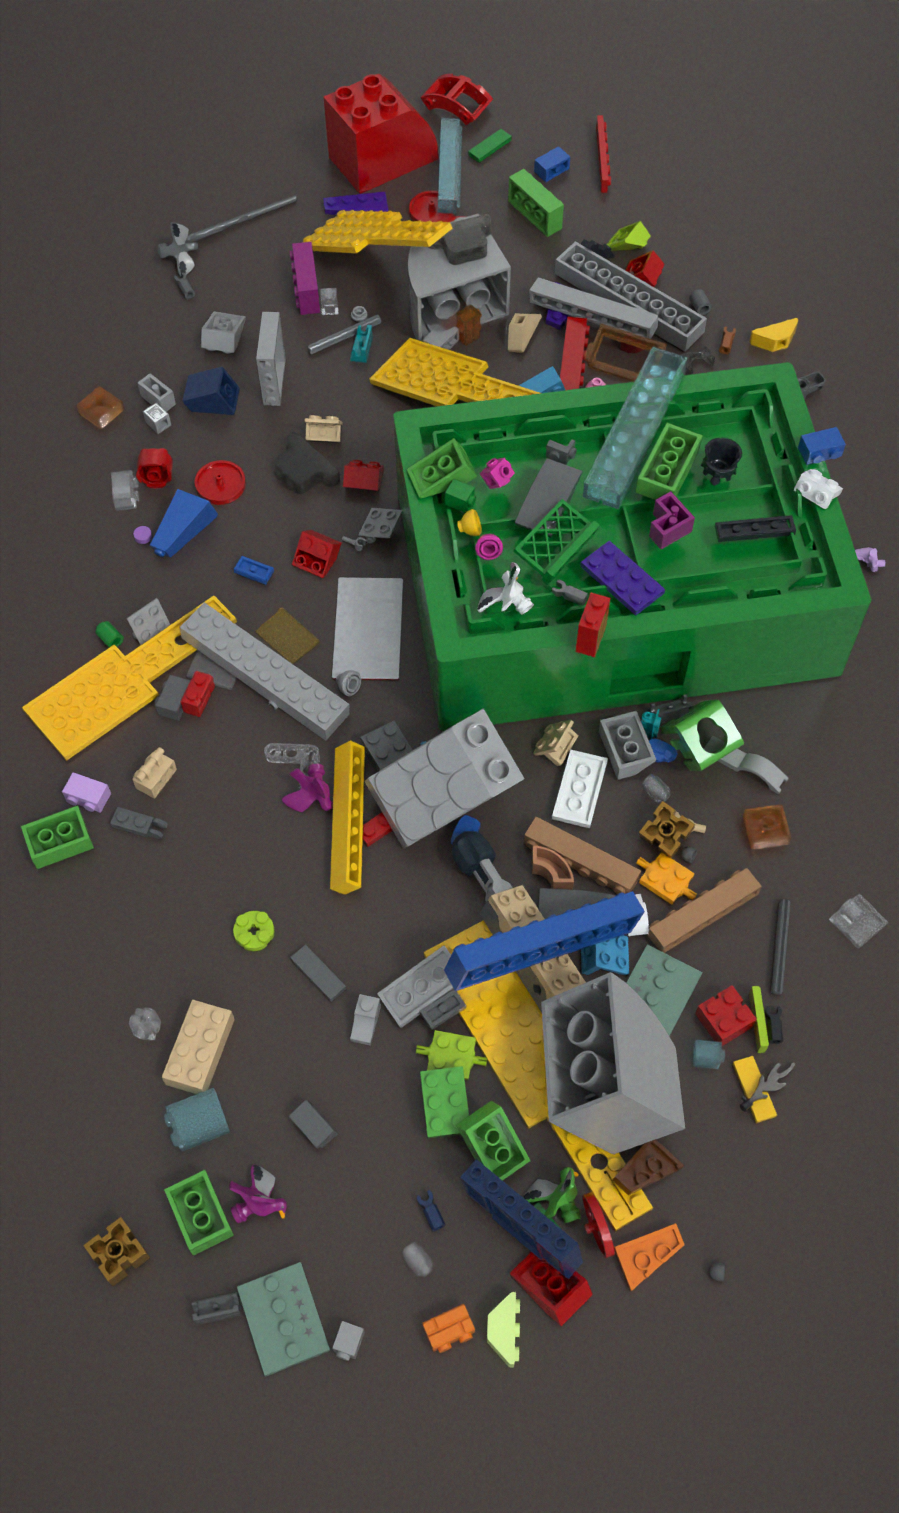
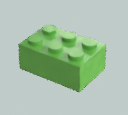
(57, 837)
(444, 1100)
(493, 1140)
(198, 1212)

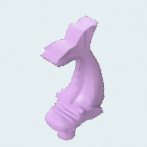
(869, 556)

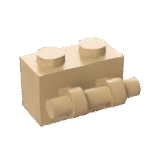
(154, 773)

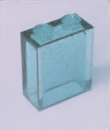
(196, 1120)

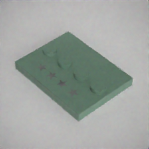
(663, 985)
(283, 1319)

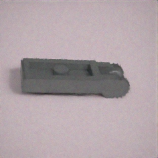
(137, 823)

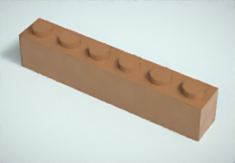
(583, 857)
(704, 910)

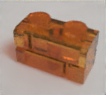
(469, 324)

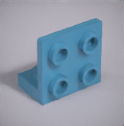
(607, 955)

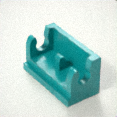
(362, 345)

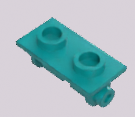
(651, 724)

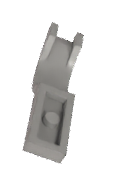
(750, 762)

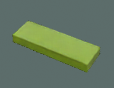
(760, 1024)

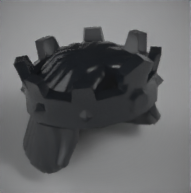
(721, 459)

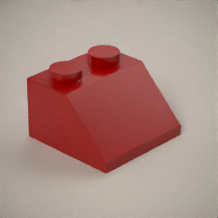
(646, 267)

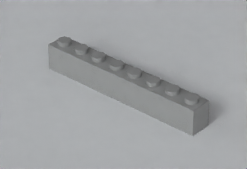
(594, 308)

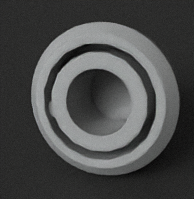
(349, 682)

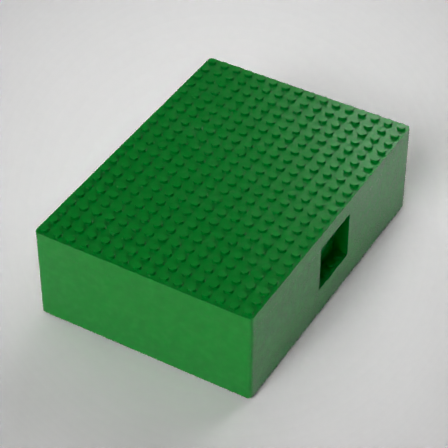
(728, 610)

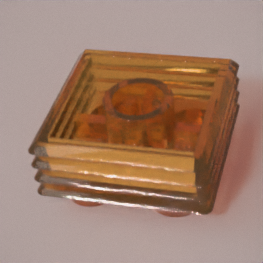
(100, 407)
(773, 818)

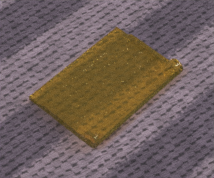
(287, 636)

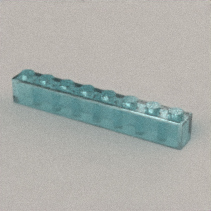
(448, 166)

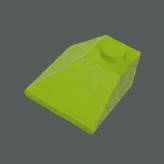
(629, 237)

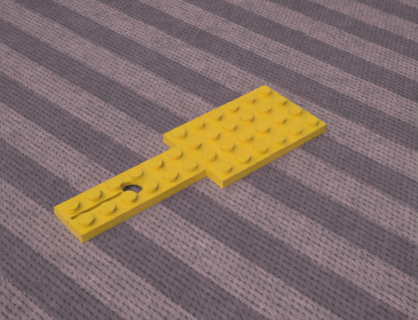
(356, 229)
(441, 376)
(108, 689)

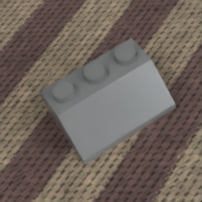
(626, 744)

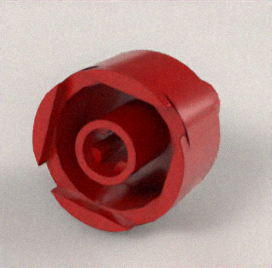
(154, 467)

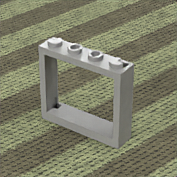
(272, 352)

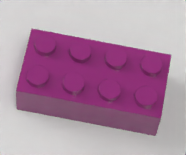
(305, 278)

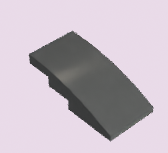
(551, 485)
(560, 900)

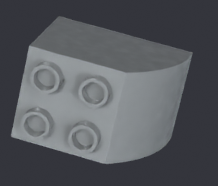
(443, 289)
(610, 1066)

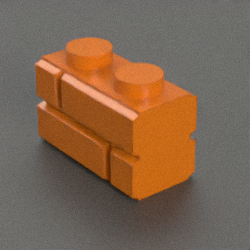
(449, 1328)

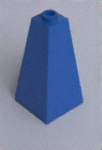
(182, 522)

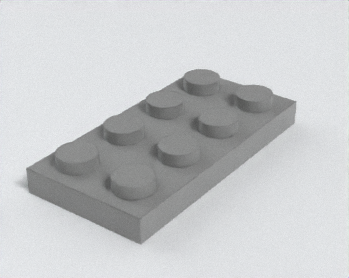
(417, 988)

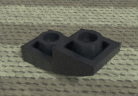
(602, 250)

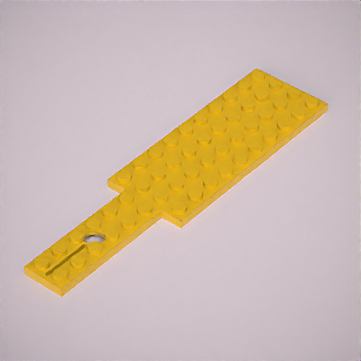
(511, 1037)

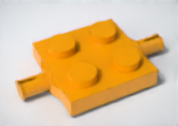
(666, 878)

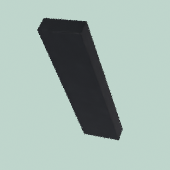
(754, 528)

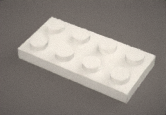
(579, 788)

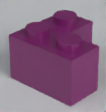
(672, 521)

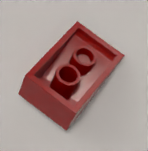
(550, 1289)

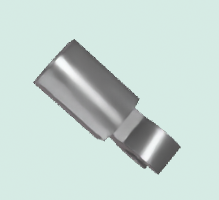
(570, 593)

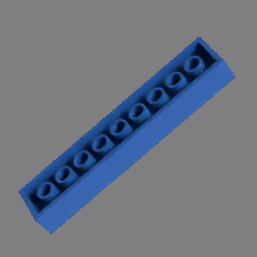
(542, 940)

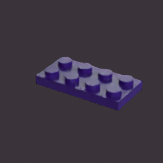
(622, 577)

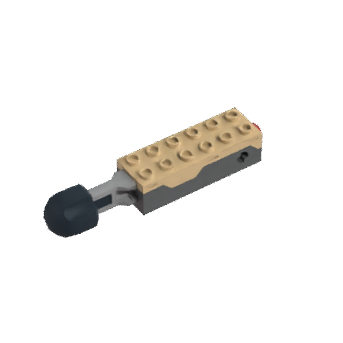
(510, 908)

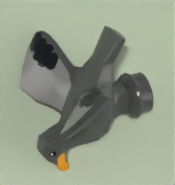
(179, 248)

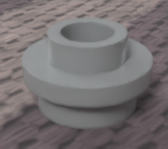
(359, 313)

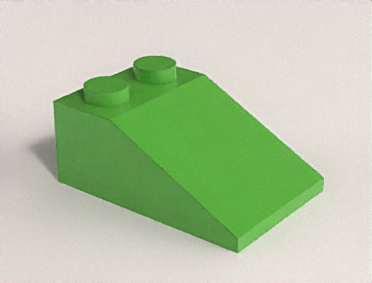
(439, 468)

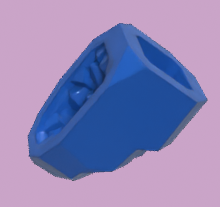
(663, 751)
(466, 823)

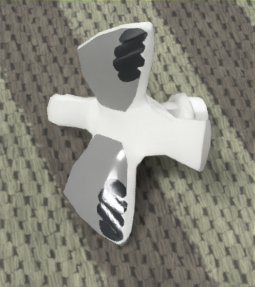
(509, 594)

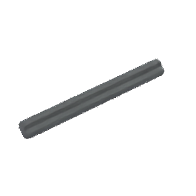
(342, 334)
(780, 947)

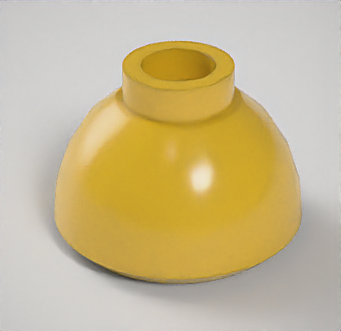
(470, 523)

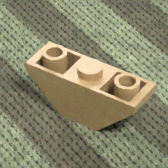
(521, 330)

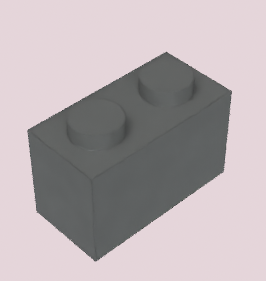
(169, 703)

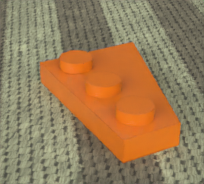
(645, 1254)

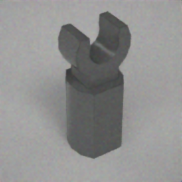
(185, 286)

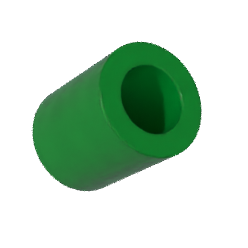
(109, 634)

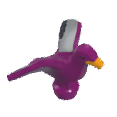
(257, 1197)

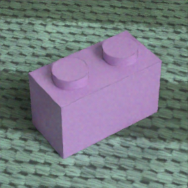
(86, 792)

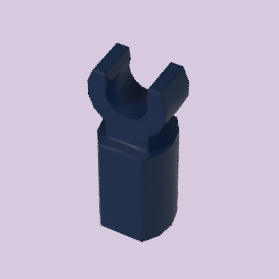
(431, 1212)

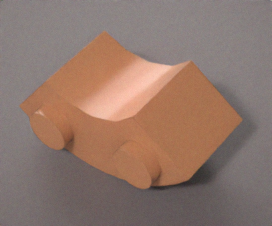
(552, 867)

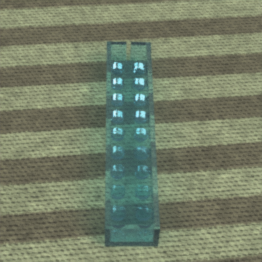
(634, 428)

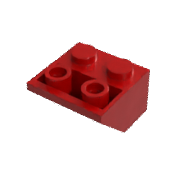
(363, 475)
(316, 553)

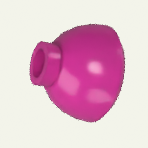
(489, 547)

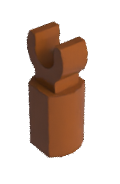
(727, 340)

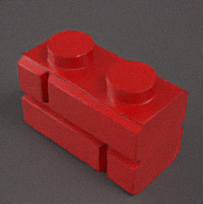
(197, 694)

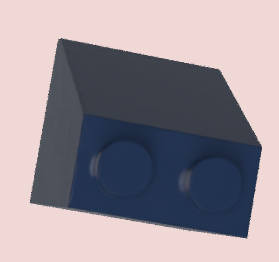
(211, 392)

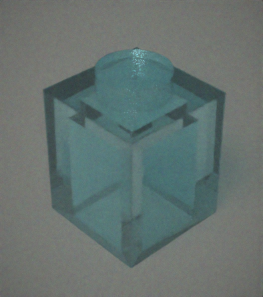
(708, 1054)

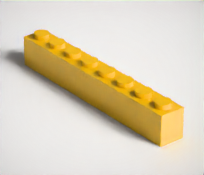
(347, 818)

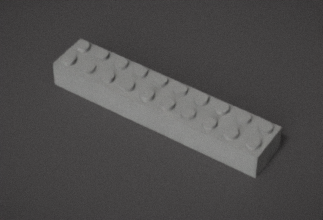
(604, 279)
(265, 671)

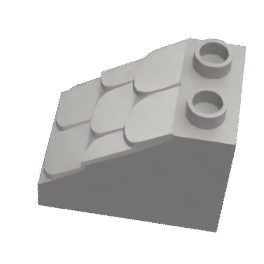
(444, 778)

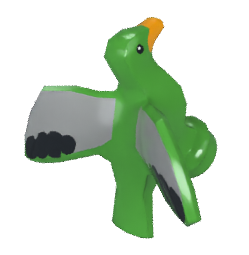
(557, 1195)

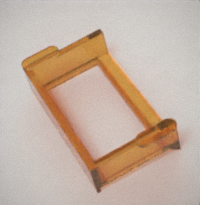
(622, 336)

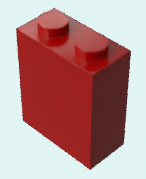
(592, 624)

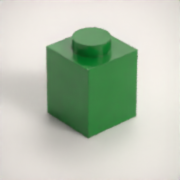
(460, 495)

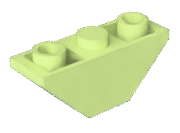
(503, 1329)

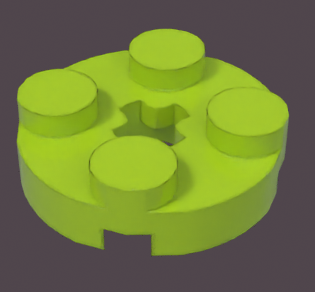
(246, 922)

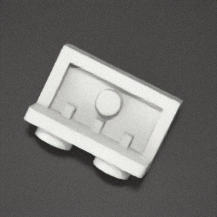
(818, 488)

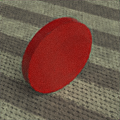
(425, 206)
(220, 482)
(597, 1225)

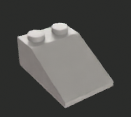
(222, 332)

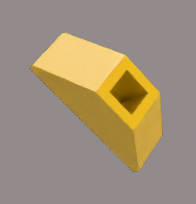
(774, 336)

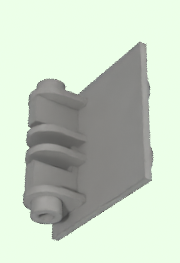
(379, 523)
(148, 621)

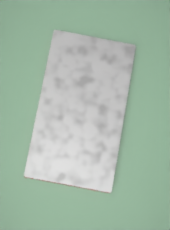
(368, 627)

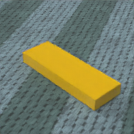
(748, 1076)

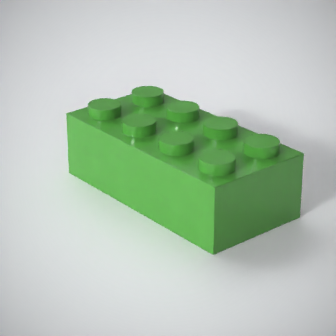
(535, 202)
(669, 462)

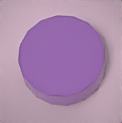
(142, 535)

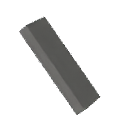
(318, 973)

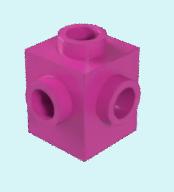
(497, 473)

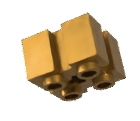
(665, 817)
(103, 1251)

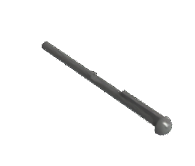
(248, 216)

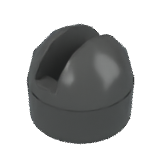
(688, 854)
(717, 1271)

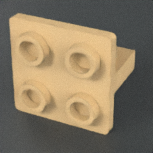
(323, 429)
(556, 741)

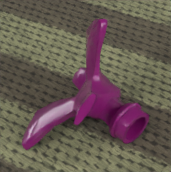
(311, 789)

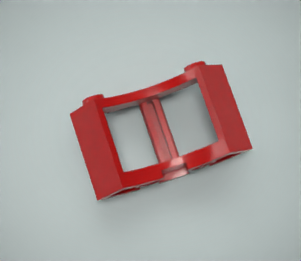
(435, 97)

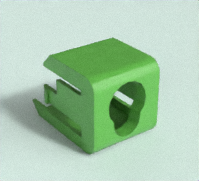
(689, 738)

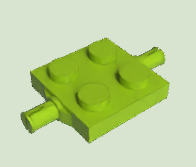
(451, 1051)

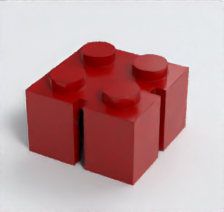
(725, 1016)

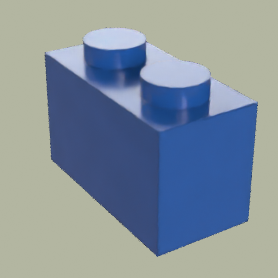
(552, 164)
(821, 445)

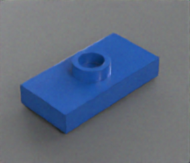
(253, 570)

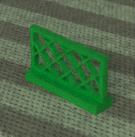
(571, 547)

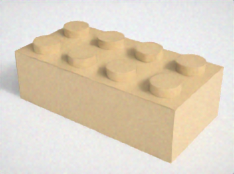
(198, 1047)

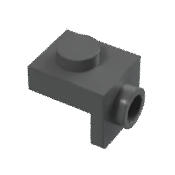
(560, 452)

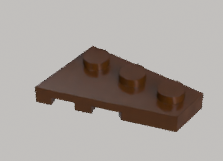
(646, 1167)

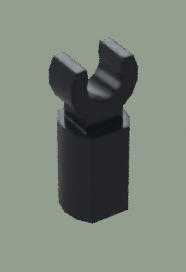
(774, 1026)

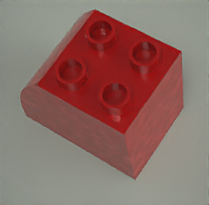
(376, 133)

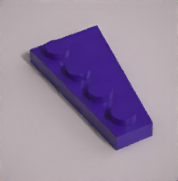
(365, 202)

